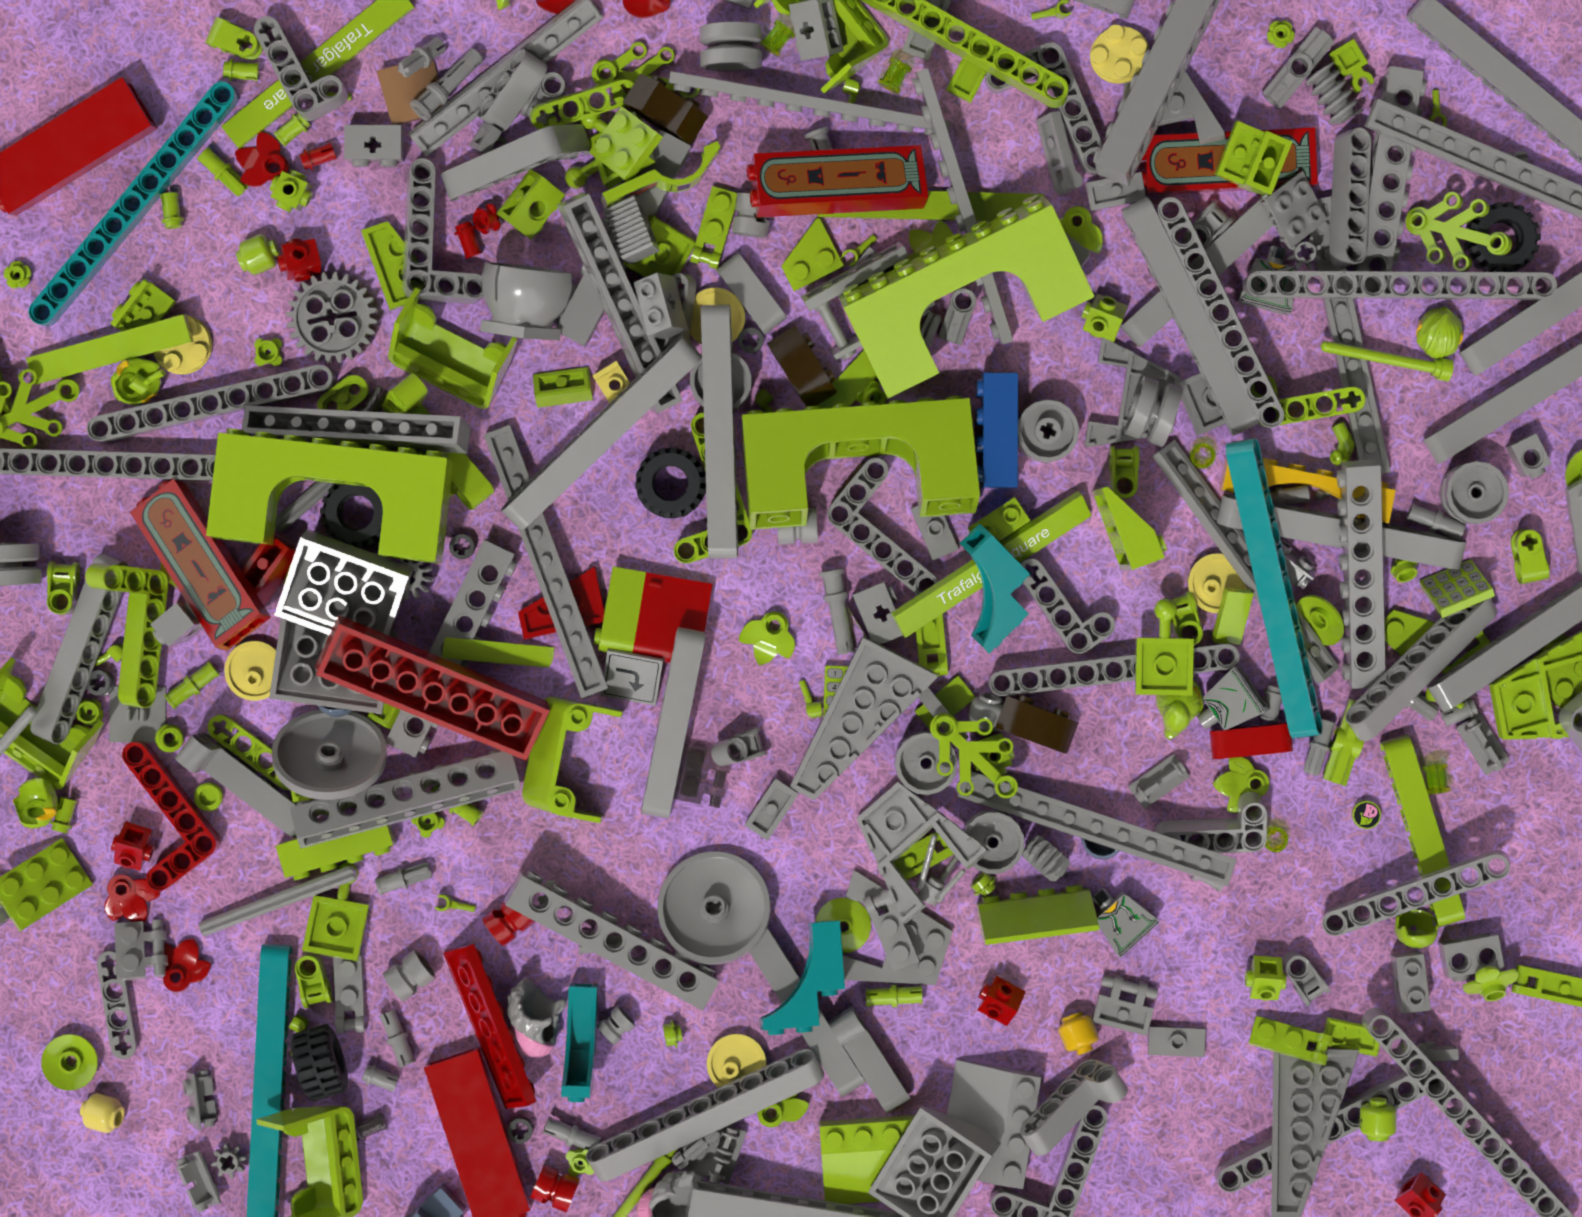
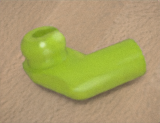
(1345, 446)

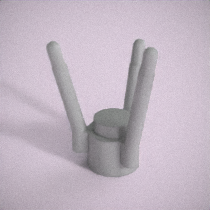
(933, 889)

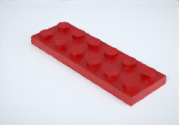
(490, 1027)

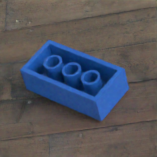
(997, 430)

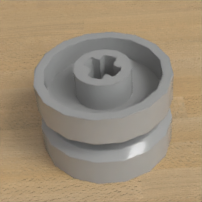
(730, 46)
(741, 381)
(1149, 409)
(1063, 431)
(1457, 497)
(11, 564)
(909, 767)
(1009, 835)

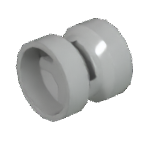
(616, 1025)

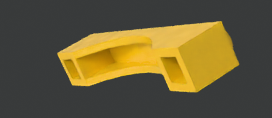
(1322, 480)

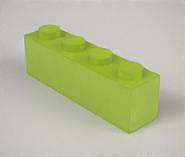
(299, 862)

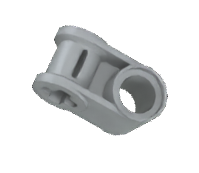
(541, 95)
(1209, 224)
(742, 747)
(1307, 980)

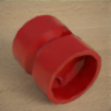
(505, 923)
(555, 1188)

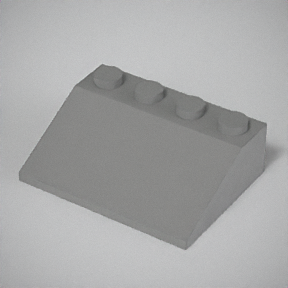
(344, 581)
(296, 677)
(999, 1104)
(934, 1166)

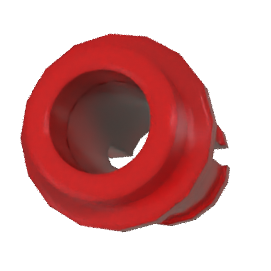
(317, 156)
(468, 239)

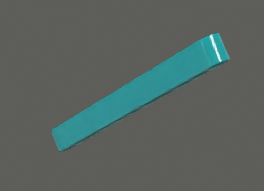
(120, 208)
(1274, 588)
(269, 1079)

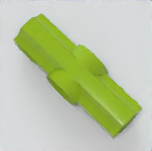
(1343, 752)

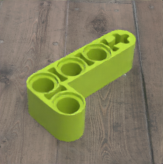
(1309, 402)

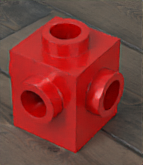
(299, 259)
(132, 846)
(1000, 1000)
(1420, 1197)

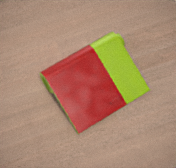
(648, 609)

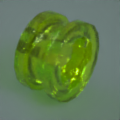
(1196, 449)
(1277, 847)

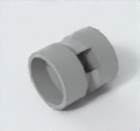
(746, 222)
(806, 534)
(406, 977)

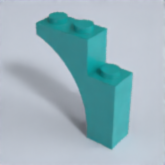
(999, 578)
(822, 973)
(580, 1042)

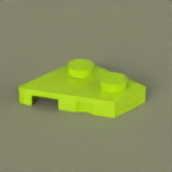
(811, 258)
(1404, 630)

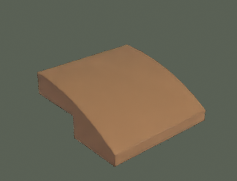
(401, 90)

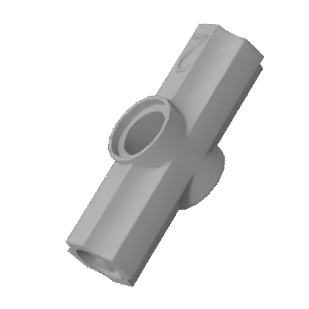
(1308, 54)

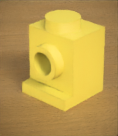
(607, 375)

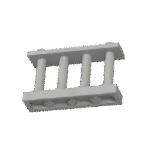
(819, 297)

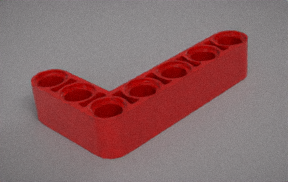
(174, 814)

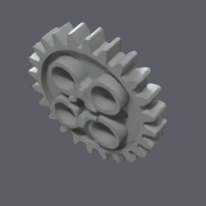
(328, 292)

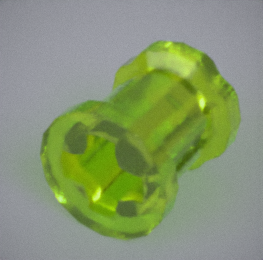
(777, 38)
(894, 75)
(1436, 778)

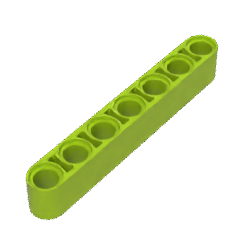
(1420, 822)

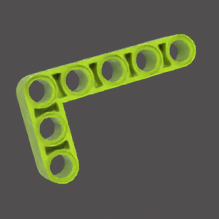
(467, 480)
(698, 540)
(140, 648)

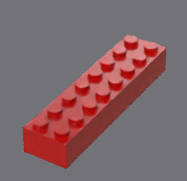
(432, 688)

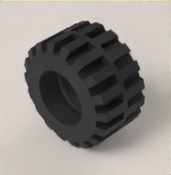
(1525, 238)
(652, 500)
(333, 515)
(319, 1062)

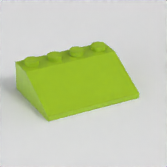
(1129, 534)
(1036, 915)
(856, 1153)

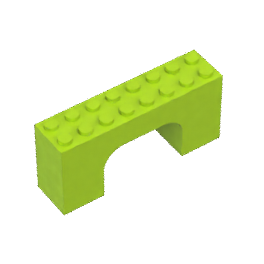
(1019, 241)
(926, 434)
(258, 468)

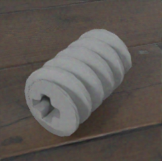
(1333, 95)

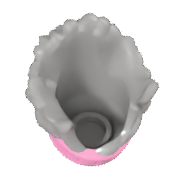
(533, 1019)
(669, 1196)

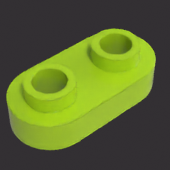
(342, 396)

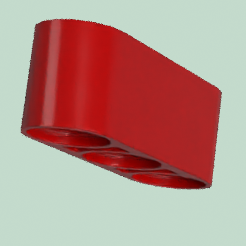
(1250, 741)

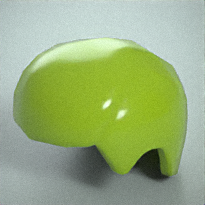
(1425, 933)

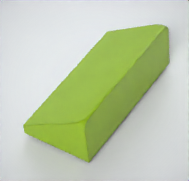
(562, 387)

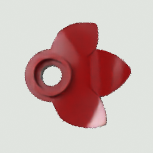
(259, 160)
(132, 901)
(186, 961)

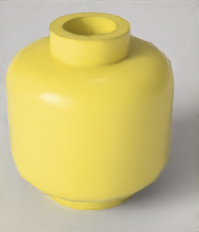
(102, 1113)

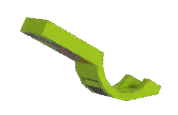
(654, 179)

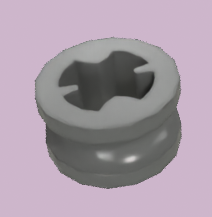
(752, 331)
(468, 552)
(103, 691)
(527, 1135)

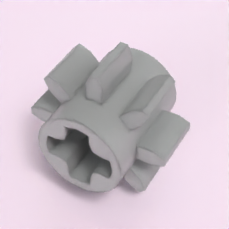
(1295, 249)
(236, 1163)

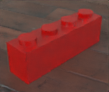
(269, 567)

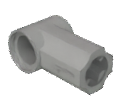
(956, 319)

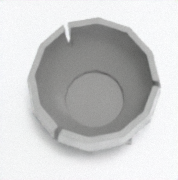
(524, 300)

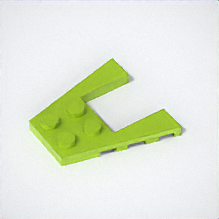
(1523, 697)

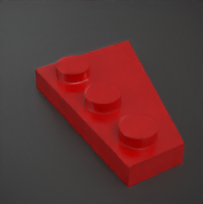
(537, 621)

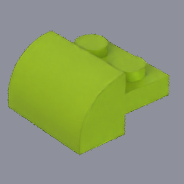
(1253, 158)

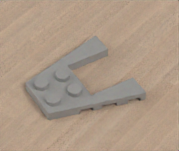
(898, 823)
(927, 934)

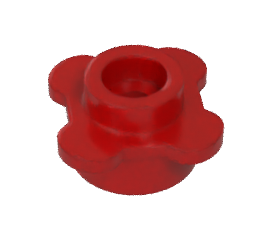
(486, 219)

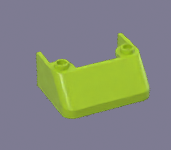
(859, 35)
(445, 357)
(37, 755)
(545, 757)
(329, 1159)

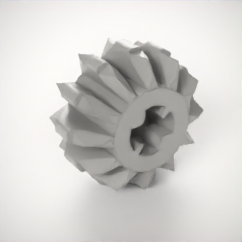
(420, 577)
(1045, 858)

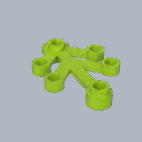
(646, 69)
(1452, 230)
(22, 411)
(970, 752)

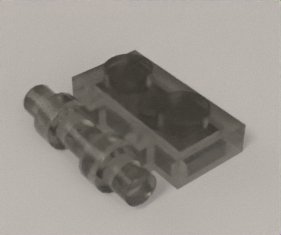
(692, 776)

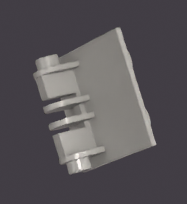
(1294, 210)
(721, 1157)

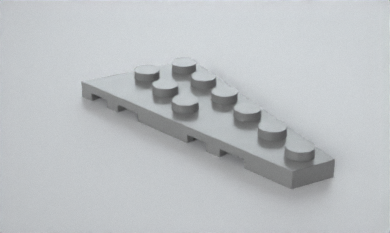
(867, 702)
(1303, 1117)

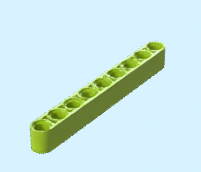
(972, 39)

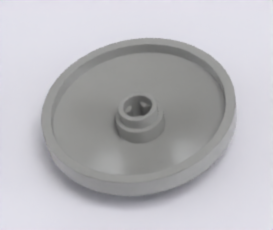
(329, 755)
(714, 908)

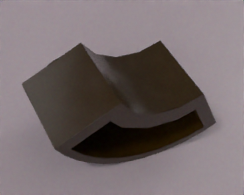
(665, 108)
(802, 367)
(1036, 724)

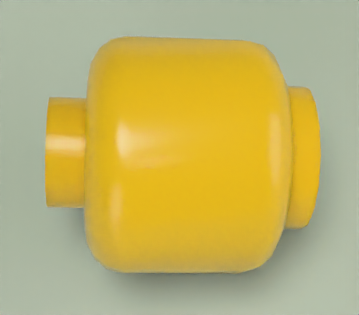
(1078, 1033)

